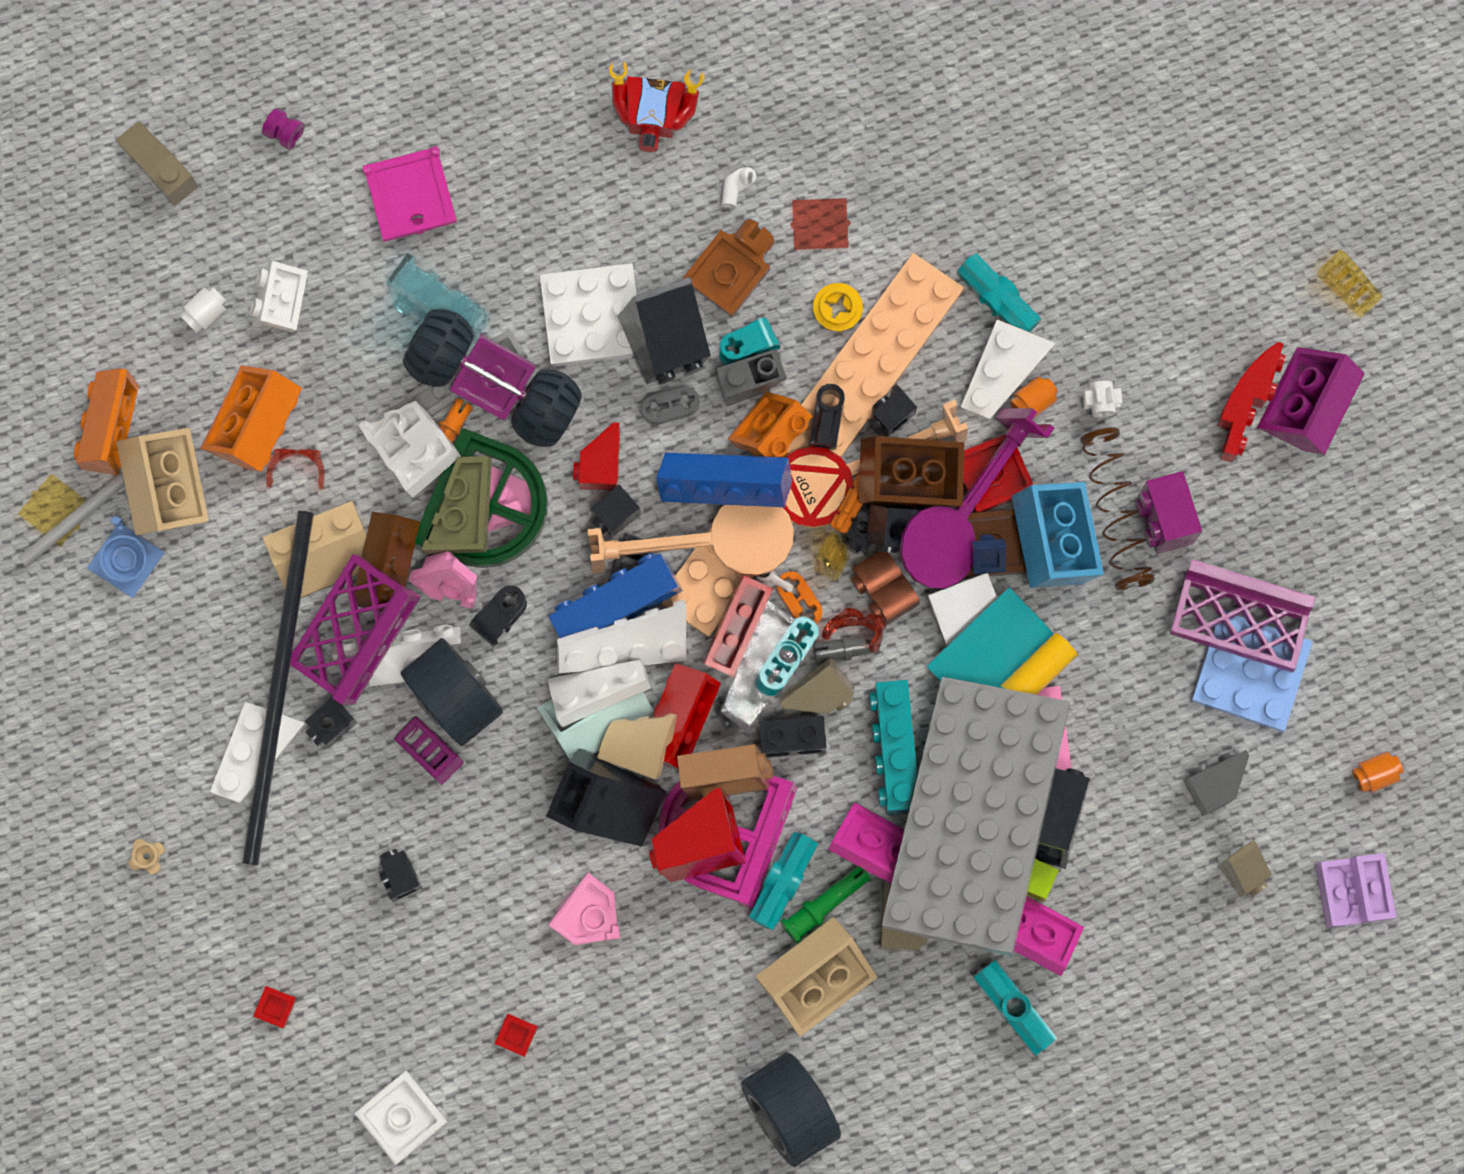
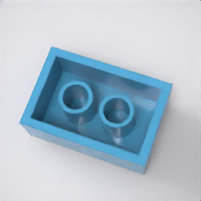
(1057, 534)

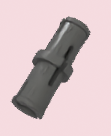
(843, 648)

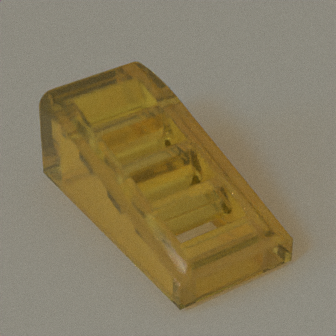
(1333, 282)
(831, 557)

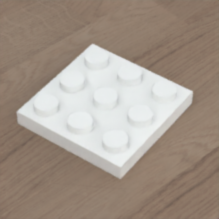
(584, 313)

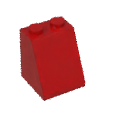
(699, 840)

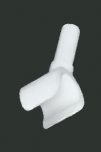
(774, 579)

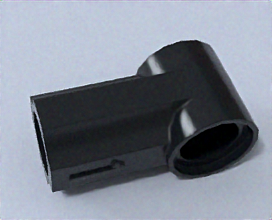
(827, 419)

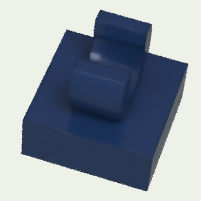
(988, 555)

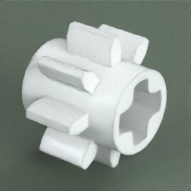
(1102, 399)

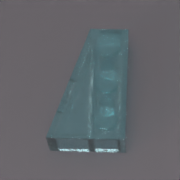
(422, 292)

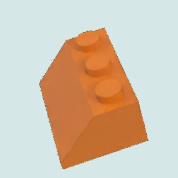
(252, 417)
(106, 421)

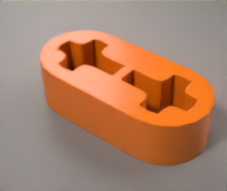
(805, 594)

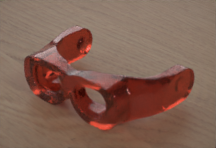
(281, 454)
(843, 620)

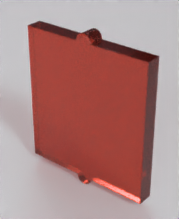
(820, 224)

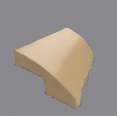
(638, 743)

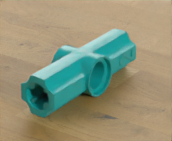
(998, 294)
(783, 880)
(1029, 1025)

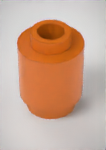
(1037, 395)
(1378, 772)

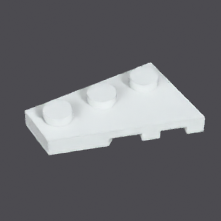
(1003, 367)
(596, 689)
(240, 762)

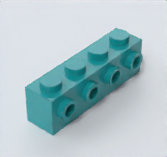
(896, 744)

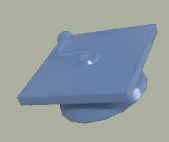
(125, 559)

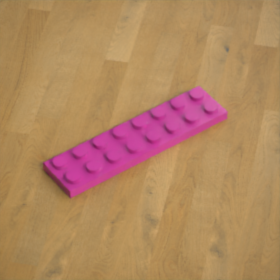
(875, 846)

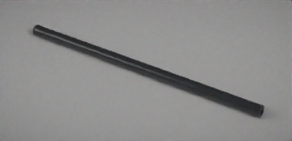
(278, 688)

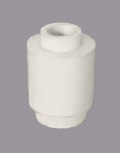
(203, 309)

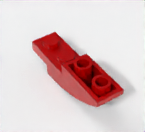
(1251, 390)

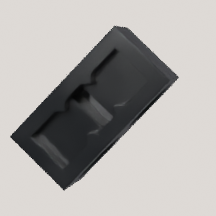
(881, 519)
(792, 737)

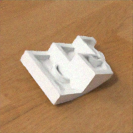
(411, 446)

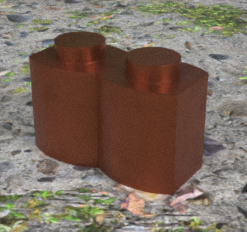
(885, 586)

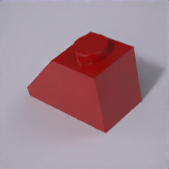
(600, 461)

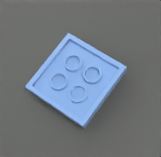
(1247, 686)

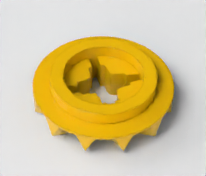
(831, 295)

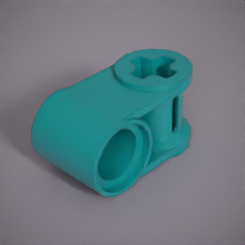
(750, 340)

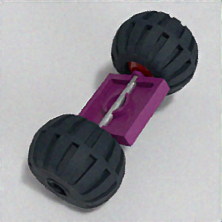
(492, 377)

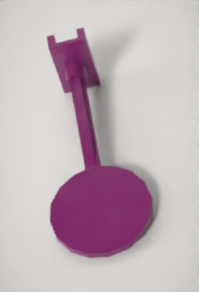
(939, 538)

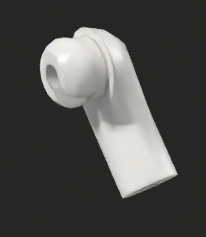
(736, 183)

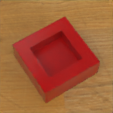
(275, 1007)
(516, 1035)

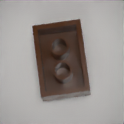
(911, 472)

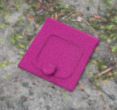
(410, 188)

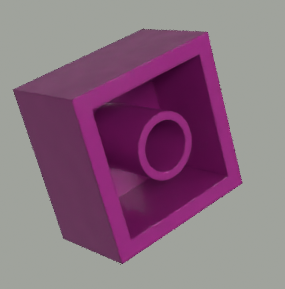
(1168, 513)

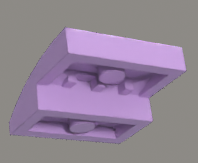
(1370, 890)

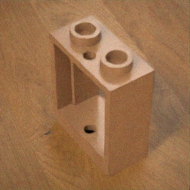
(733, 769)

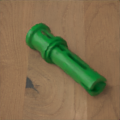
(813, 912)

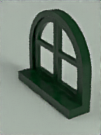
(466, 445)

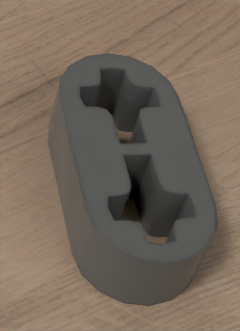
(673, 412)

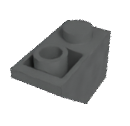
(750, 377)
(1219, 784)

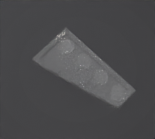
(743, 698)

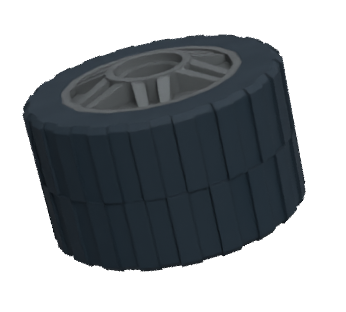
(451, 692)
(791, 1109)

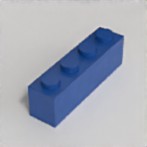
(724, 479)
(625, 596)

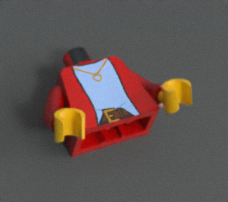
(653, 105)

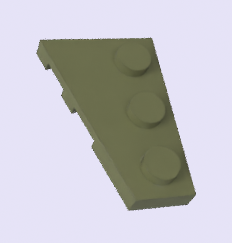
(464, 512)

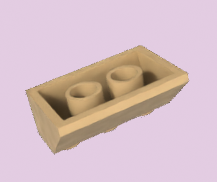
(162, 481)
(332, 542)
(816, 976)

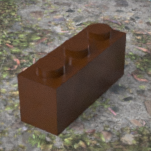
(389, 549)

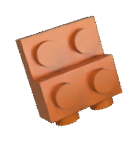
(771, 426)

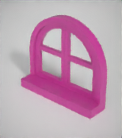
(761, 842)

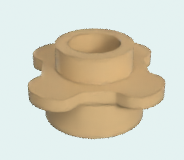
(140, 849)

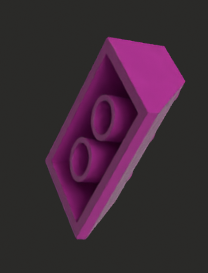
(1312, 399)

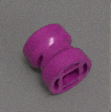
(282, 128)

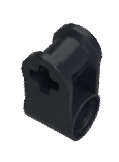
(496, 618)

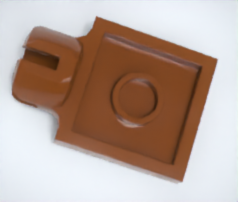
(732, 266)

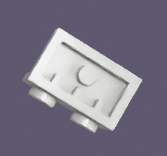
(278, 296)

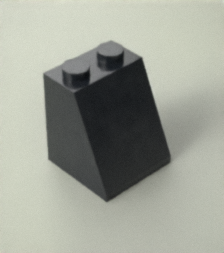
(666, 332)
(1062, 816)

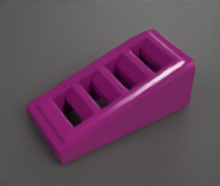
(447, 768)

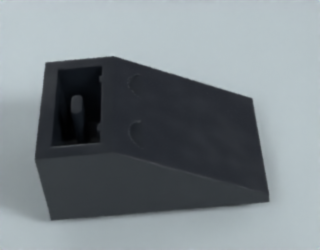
(605, 800)

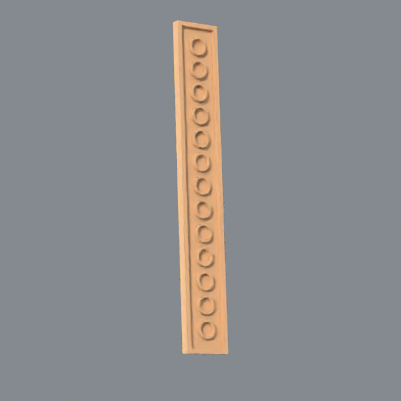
(865, 372)

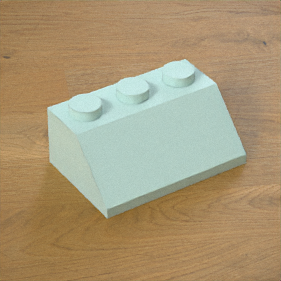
(590, 731)

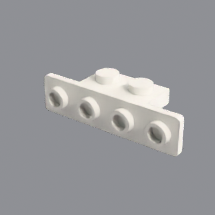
(402, 651)

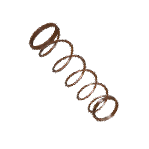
(1142, 578)

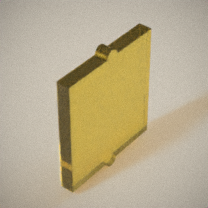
(51, 505)

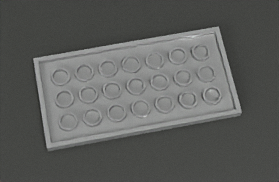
(976, 816)

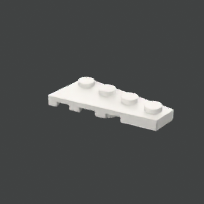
(650, 638)

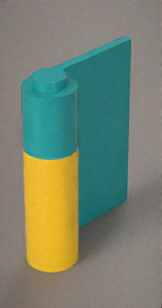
(1005, 649)

